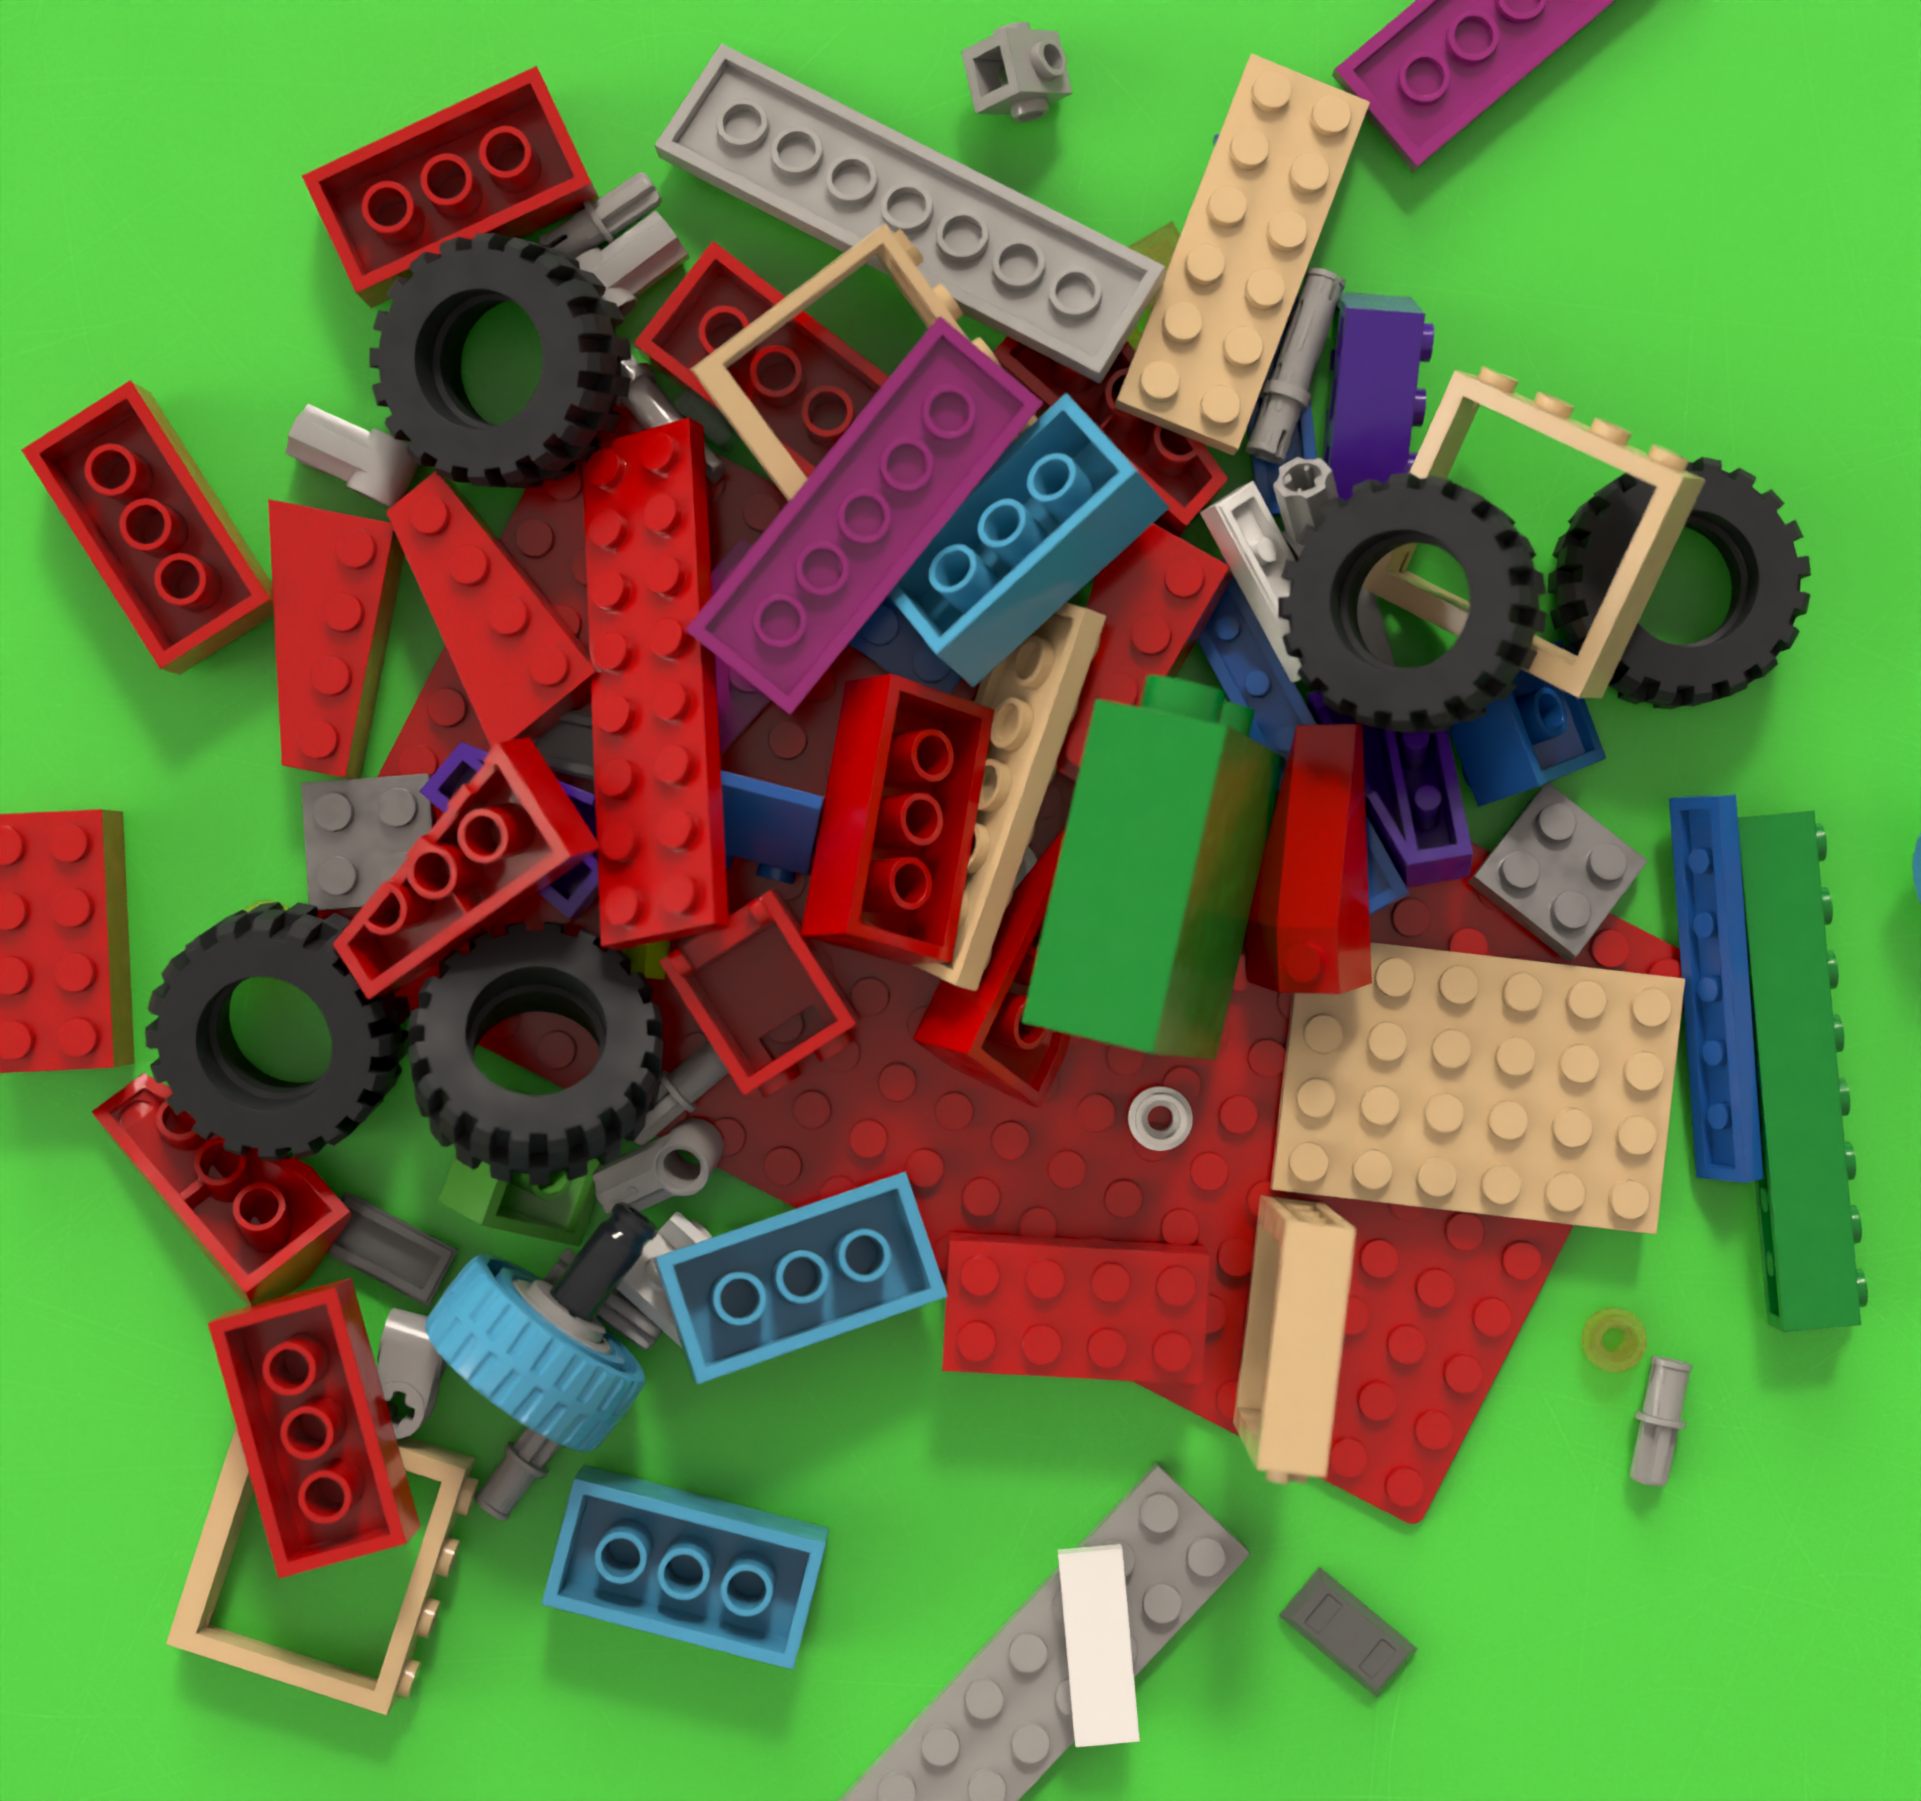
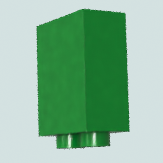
(1156, 872)

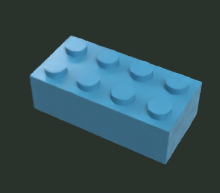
(1025, 541)
(799, 1277)
(685, 1566)

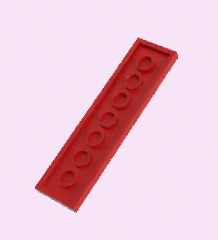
(653, 689)

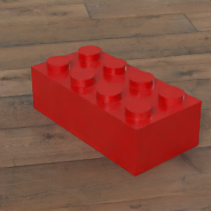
(470, 169)
(797, 378)
(153, 527)
(898, 821)
(64, 942)
(1076, 1308)
(314, 1427)

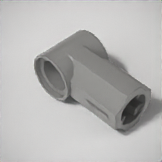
(635, 261)
(366, 460)
(1300, 493)
(658, 1170)

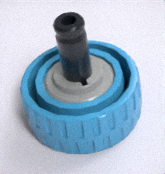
(539, 1344)

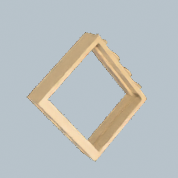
(899, 261)
(1641, 567)
(1293, 1337)
(418, 1611)

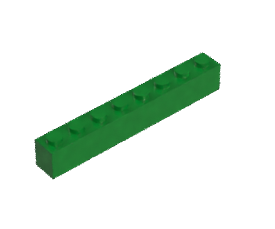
(1806, 1163)

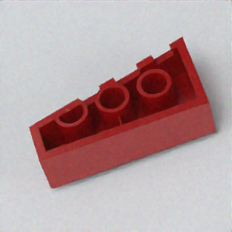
(498, 627)
(479, 862)

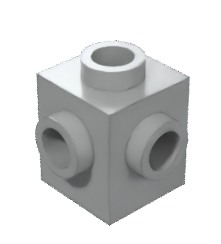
(1017, 72)

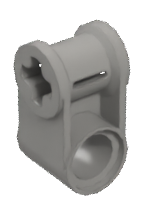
(409, 1366)

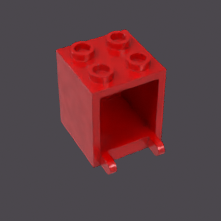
(751, 982)

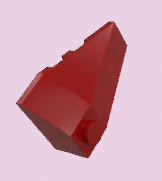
(1312, 886)
(984, 1028)
(249, 1216)

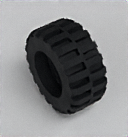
(425, 346)
(1761, 571)
(1328, 586)
(521, 976)
(216, 1079)

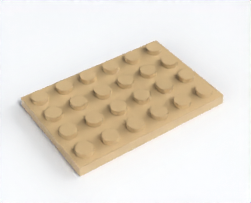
(1483, 1089)

